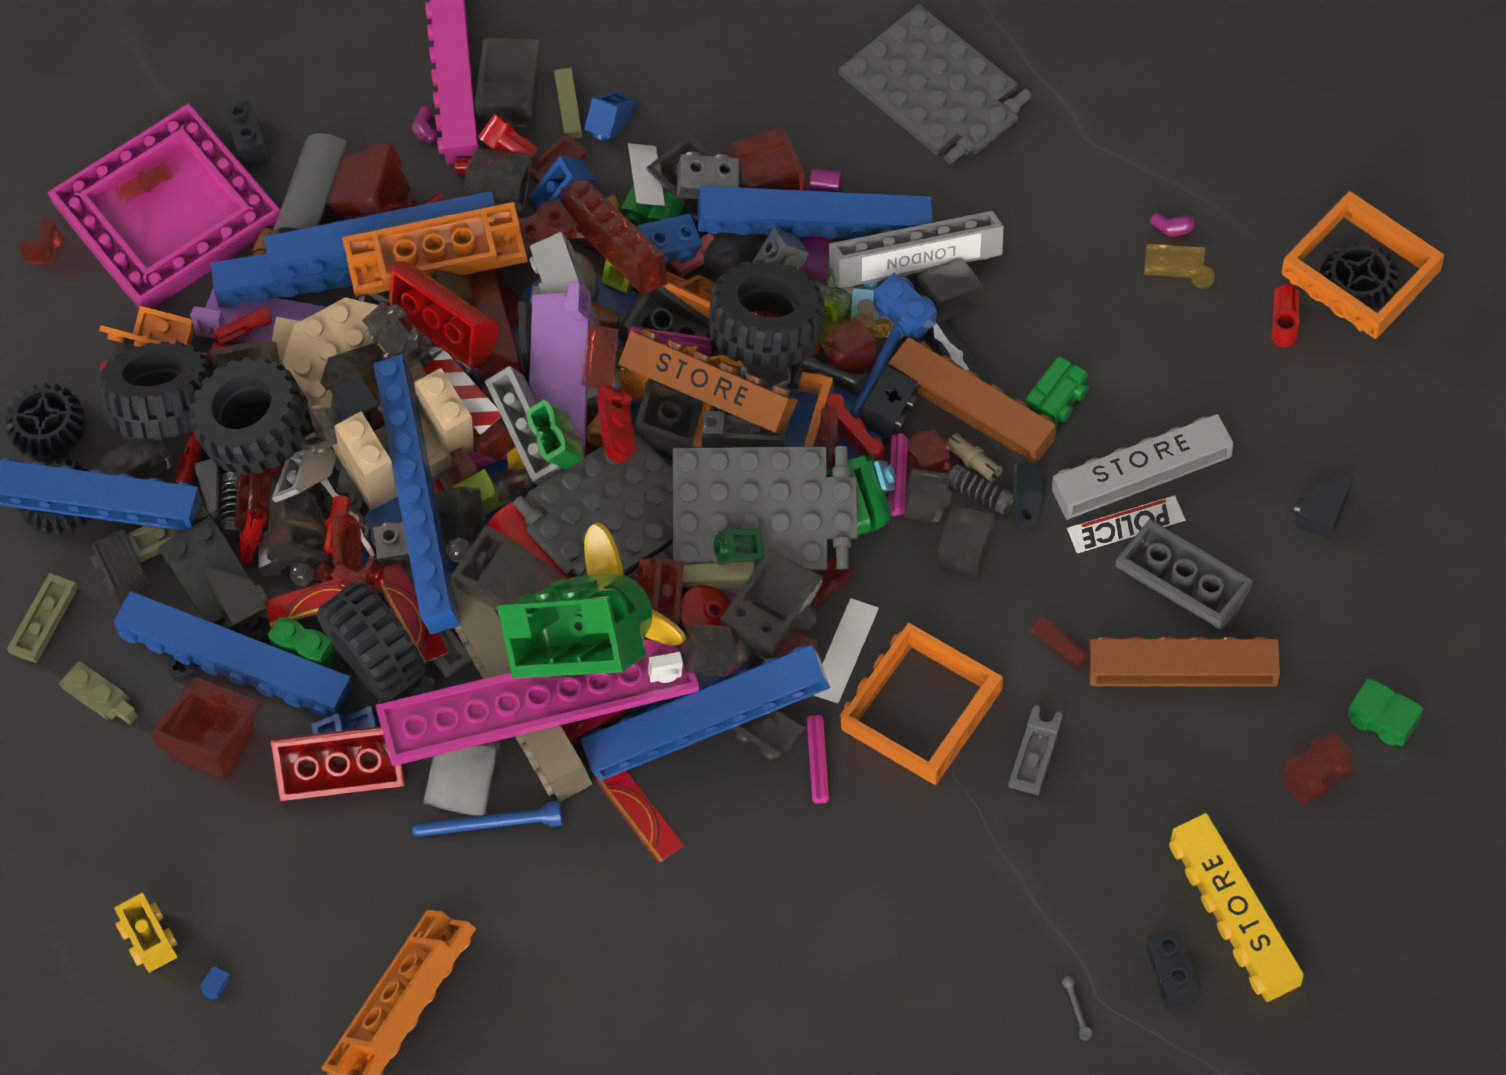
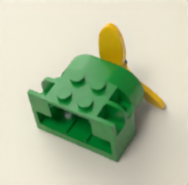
(584, 621)

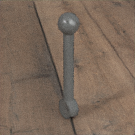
(1085, 1032)

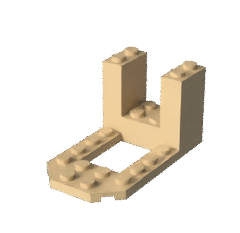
(358, 447)

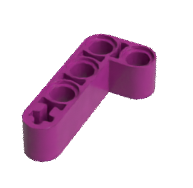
(818, 247)

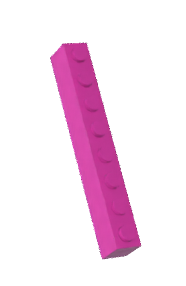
(453, 78)

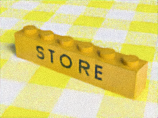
(1236, 908)

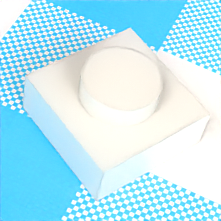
(665, 667)

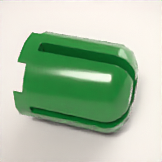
(872, 502)

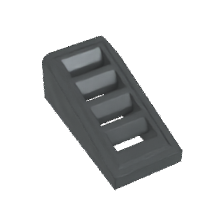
(210, 481)

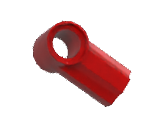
(503, 137)
(1285, 316)

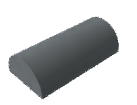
(310, 183)
(1185, 574)

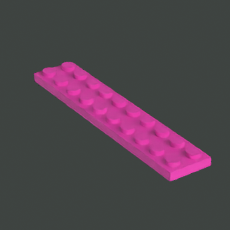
(516, 706)

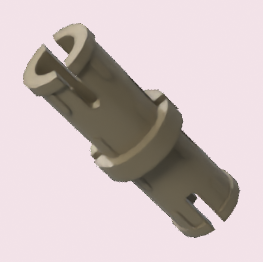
(974, 457)

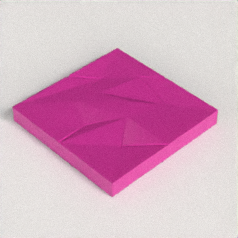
(182, 225)

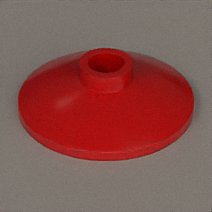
(696, 605)

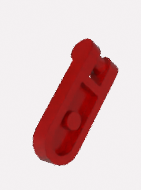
(616, 423)
(854, 430)

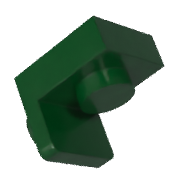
(738, 546)

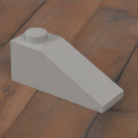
(303, 471)

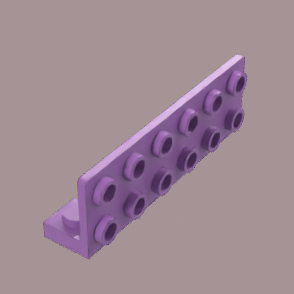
(212, 317)
(558, 352)

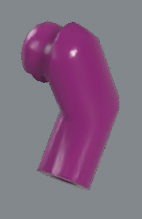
(421, 125)
(1173, 227)

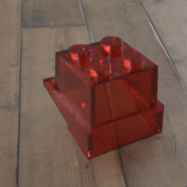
(768, 162)
(370, 183)
(207, 728)

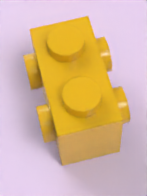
(141, 924)

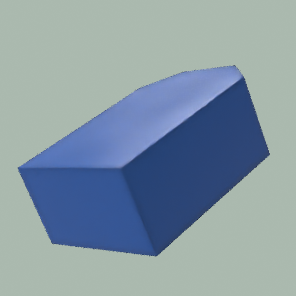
(214, 983)

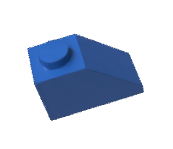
(609, 114)
(561, 174)

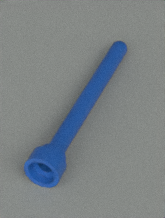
(877, 369)
(548, 814)

